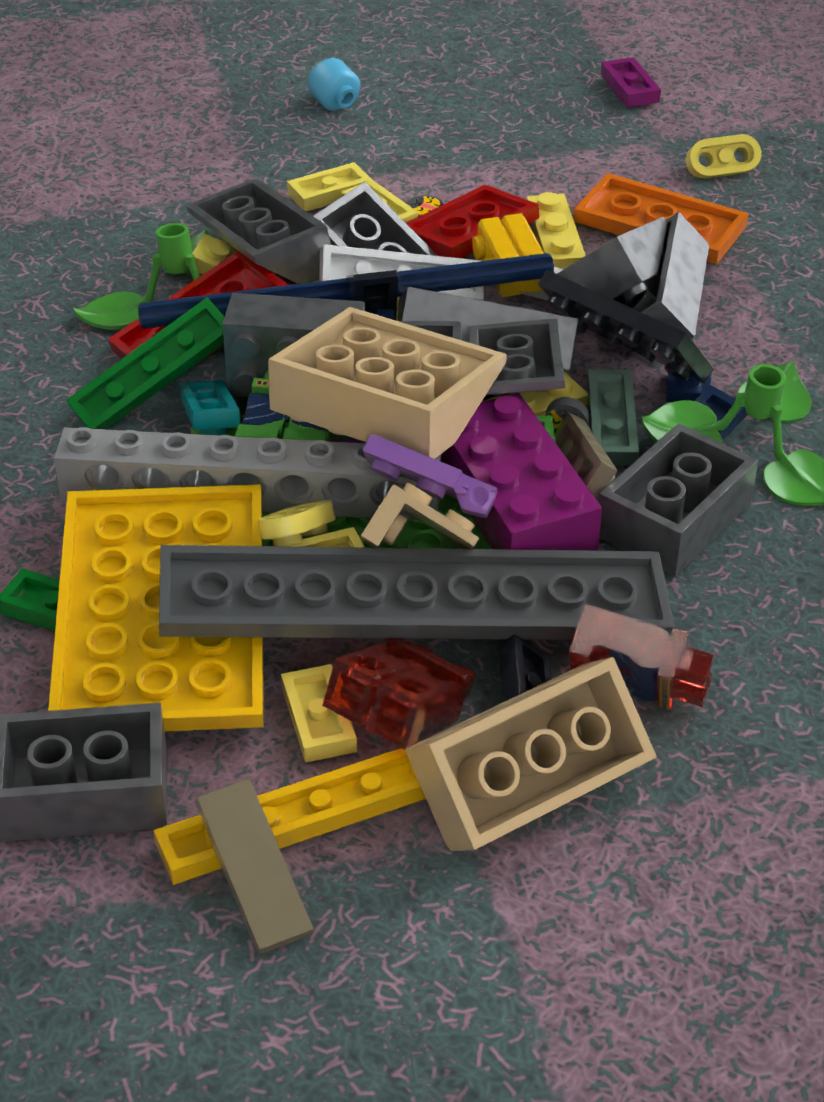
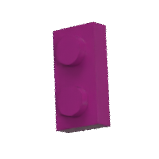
(630, 82)

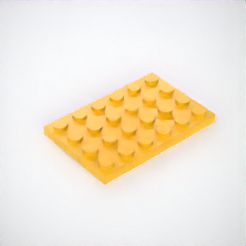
(109, 608)

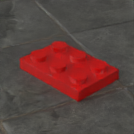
(453, 225)

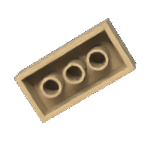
(530, 754)

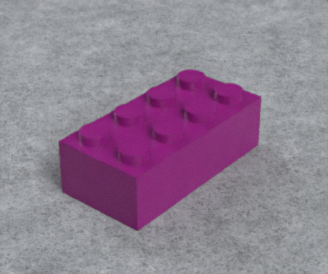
(538, 491)

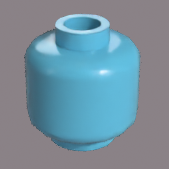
(333, 84)

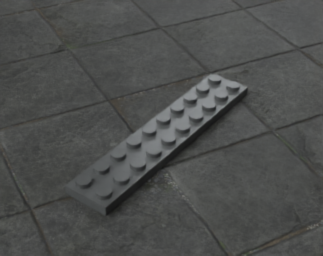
(402, 591)

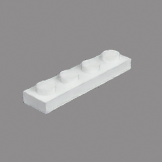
(341, 261)

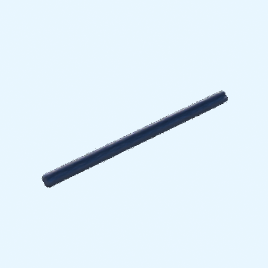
(432, 279)

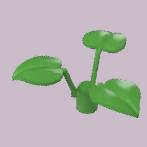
(121, 308)
(767, 393)

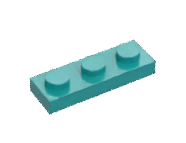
(209, 406)

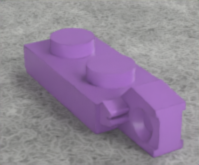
(431, 475)

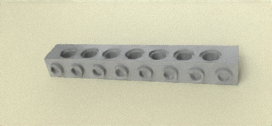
(286, 468)

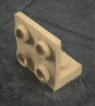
(389, 522)

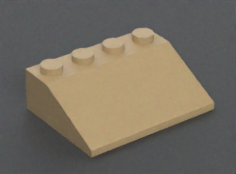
(383, 380)

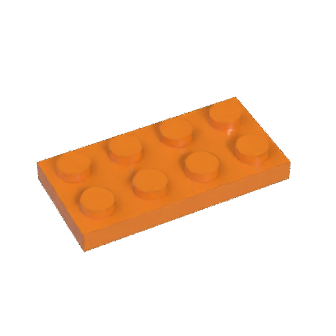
(626, 204)

